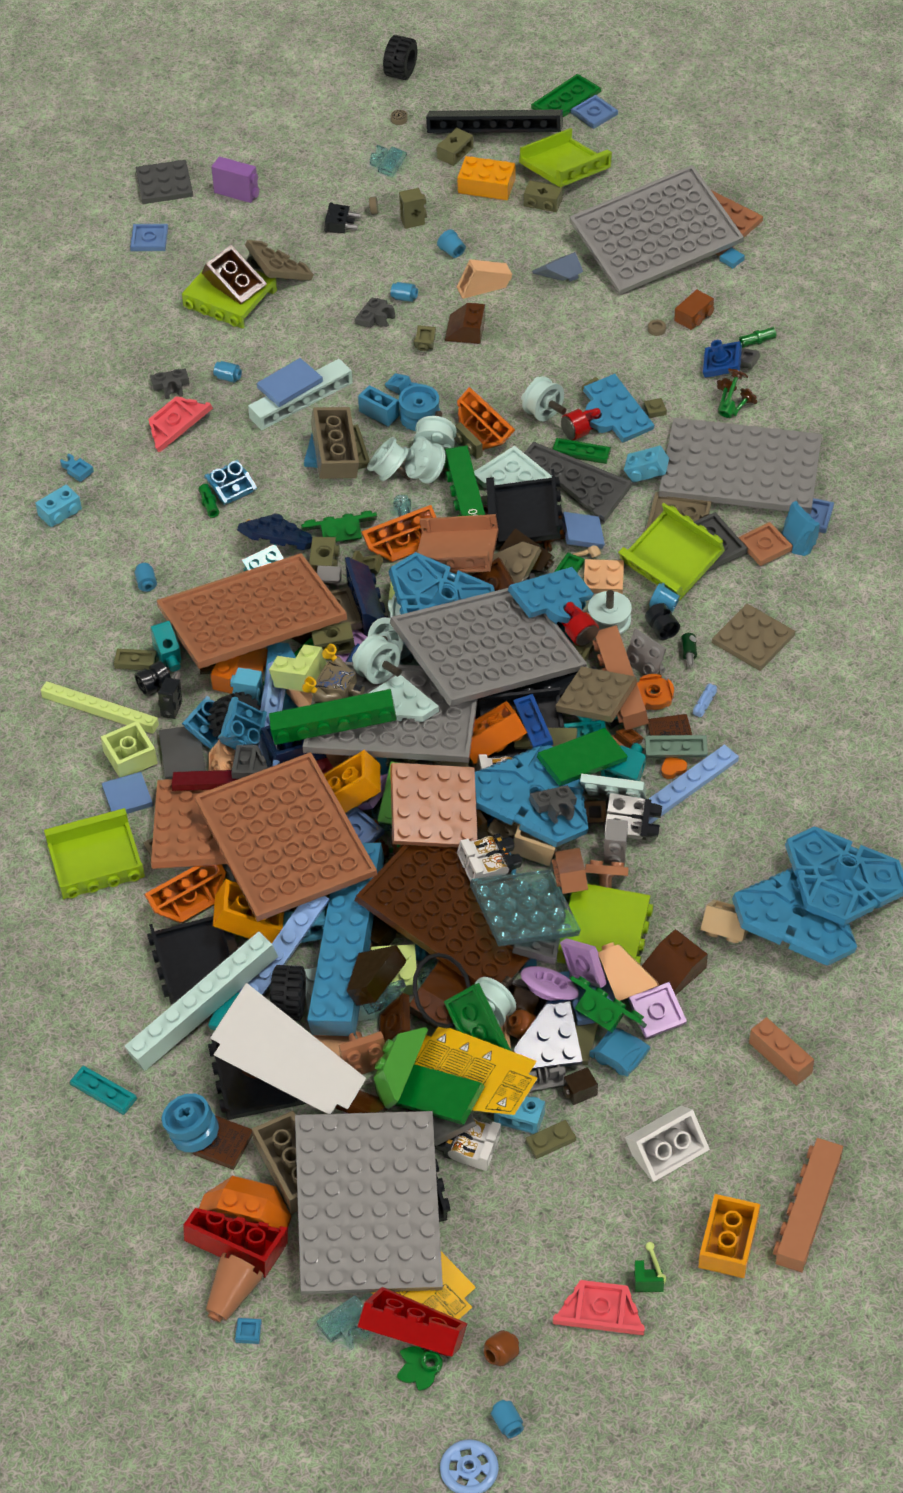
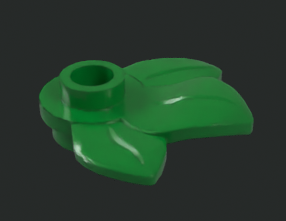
(416, 1369)

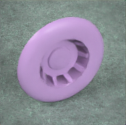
(549, 984)

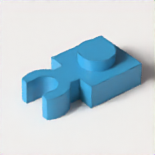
(77, 469)

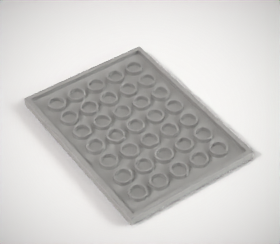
(656, 229)
(741, 464)
(485, 646)
(439, 738)
(367, 1203)

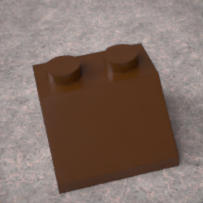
(466, 324)

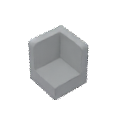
(330, 574)

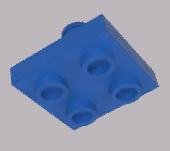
(721, 358)

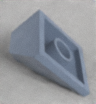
(562, 268)

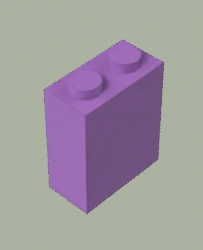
(235, 179)

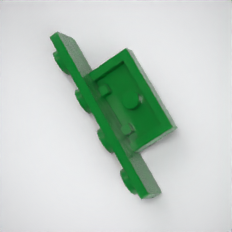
(342, 528)
(602, 1010)

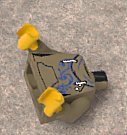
(334, 681)

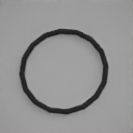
(415, 977)

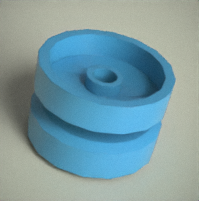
(416, 403)
(190, 1122)

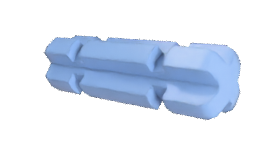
(704, 700)

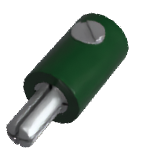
(689, 648)

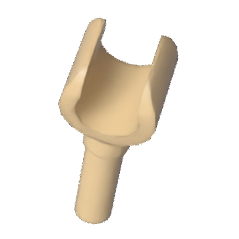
(593, 550)

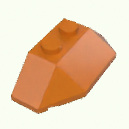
(483, 420)
(398, 536)
(187, 892)
(247, 1200)

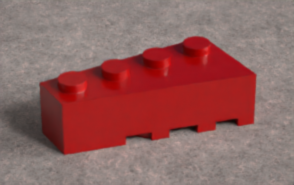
(249, 1241)
(411, 1322)

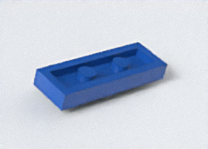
(533, 721)

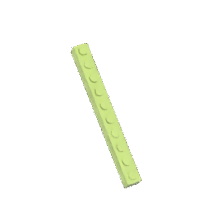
(98, 706)

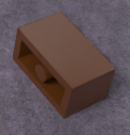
(694, 309)

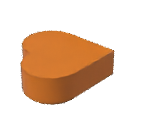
(673, 767)

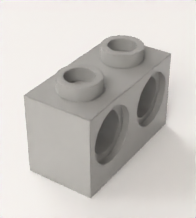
(615, 841)

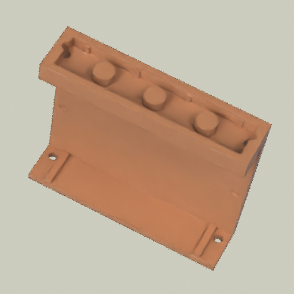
(460, 541)

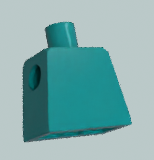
(168, 650)
(630, 769)

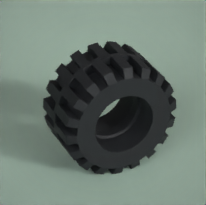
(400, 57)
(220, 710)
(289, 990)

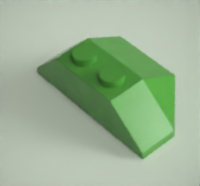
(397, 1064)

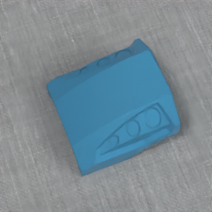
(231, 482)
(800, 530)
(198, 723)
(242, 724)
(620, 1051)

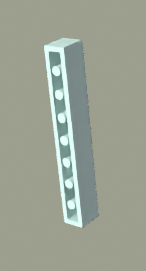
(201, 1001)

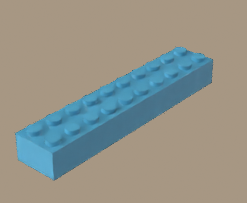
(344, 936)

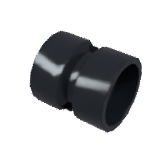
(662, 621)
(151, 679)

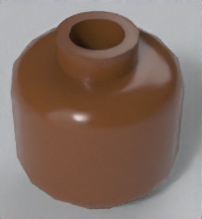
(519, 1023)
(501, 1348)

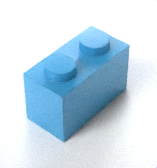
(378, 405)

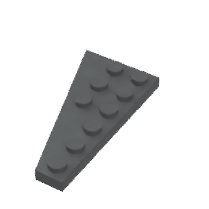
(587, 484)

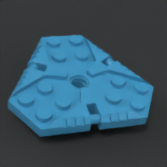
(425, 583)
(505, 793)
(841, 879)
(778, 914)

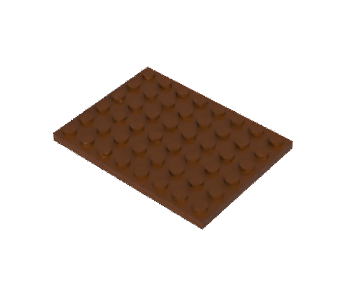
(431, 903)

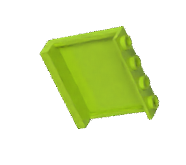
(563, 159)
(212, 302)
(673, 551)
(94, 853)
(609, 917)

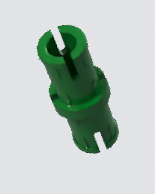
(758, 337)
(208, 500)

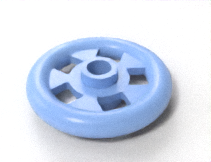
(477, 1449)

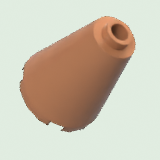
(230, 1287)

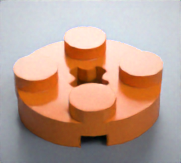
(662, 686)

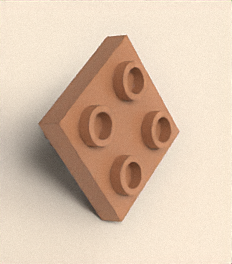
(606, 872)
(363, 1051)

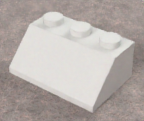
(667, 1142)

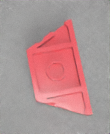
(175, 419)
(600, 1308)

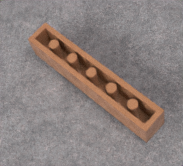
(615, 660)
(809, 1204)

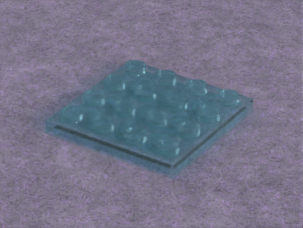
(524, 907)

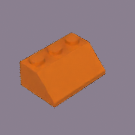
(224, 670)
(495, 731)

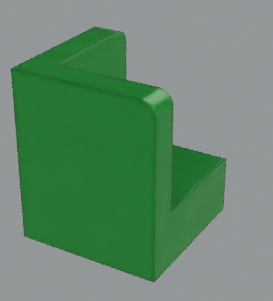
(646, 1279)

